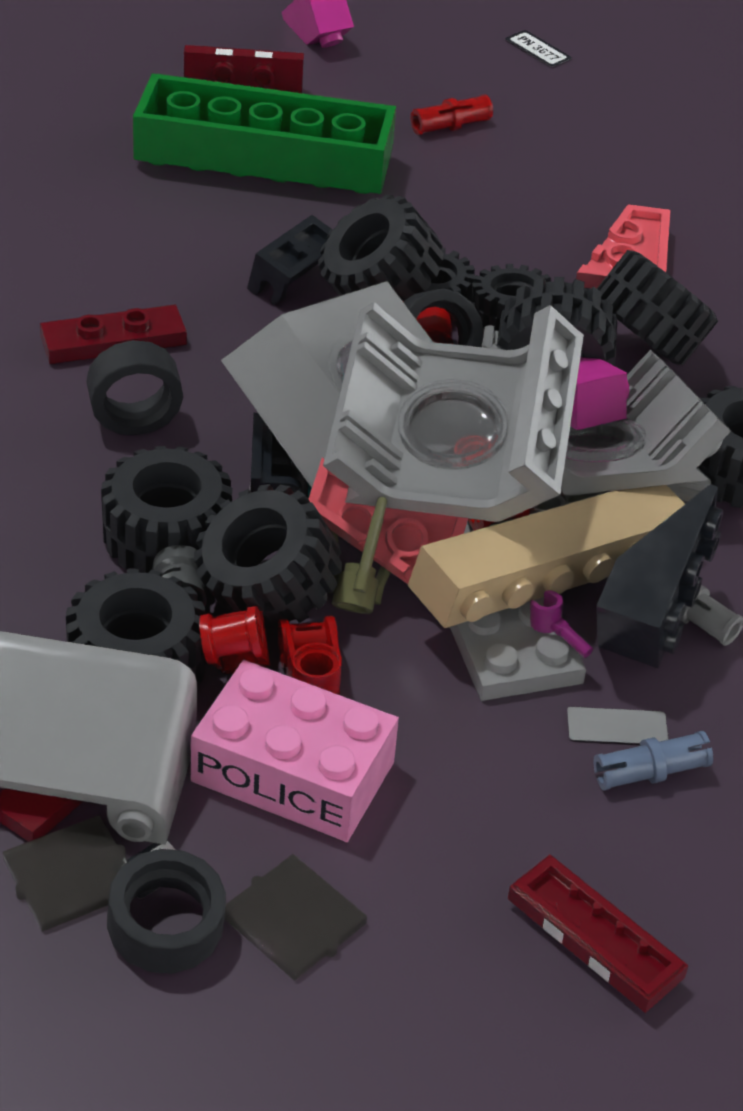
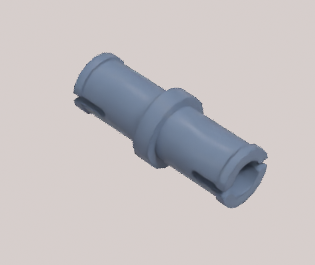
(653, 760)

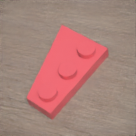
(636, 230)
(401, 531)

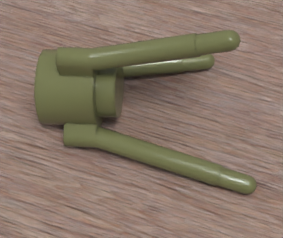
(357, 584)

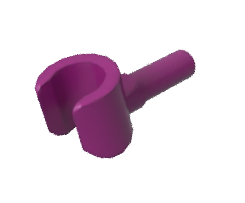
(549, 619)

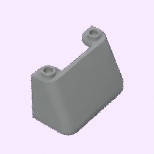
(97, 729)

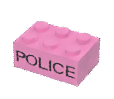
(294, 750)

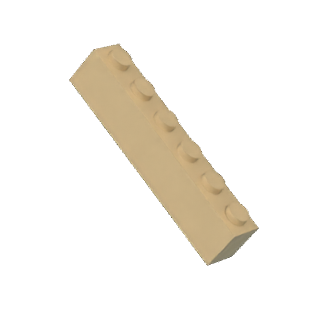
(536, 553)

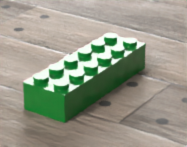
(264, 133)

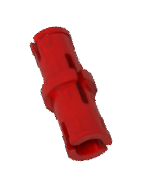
(451, 114)

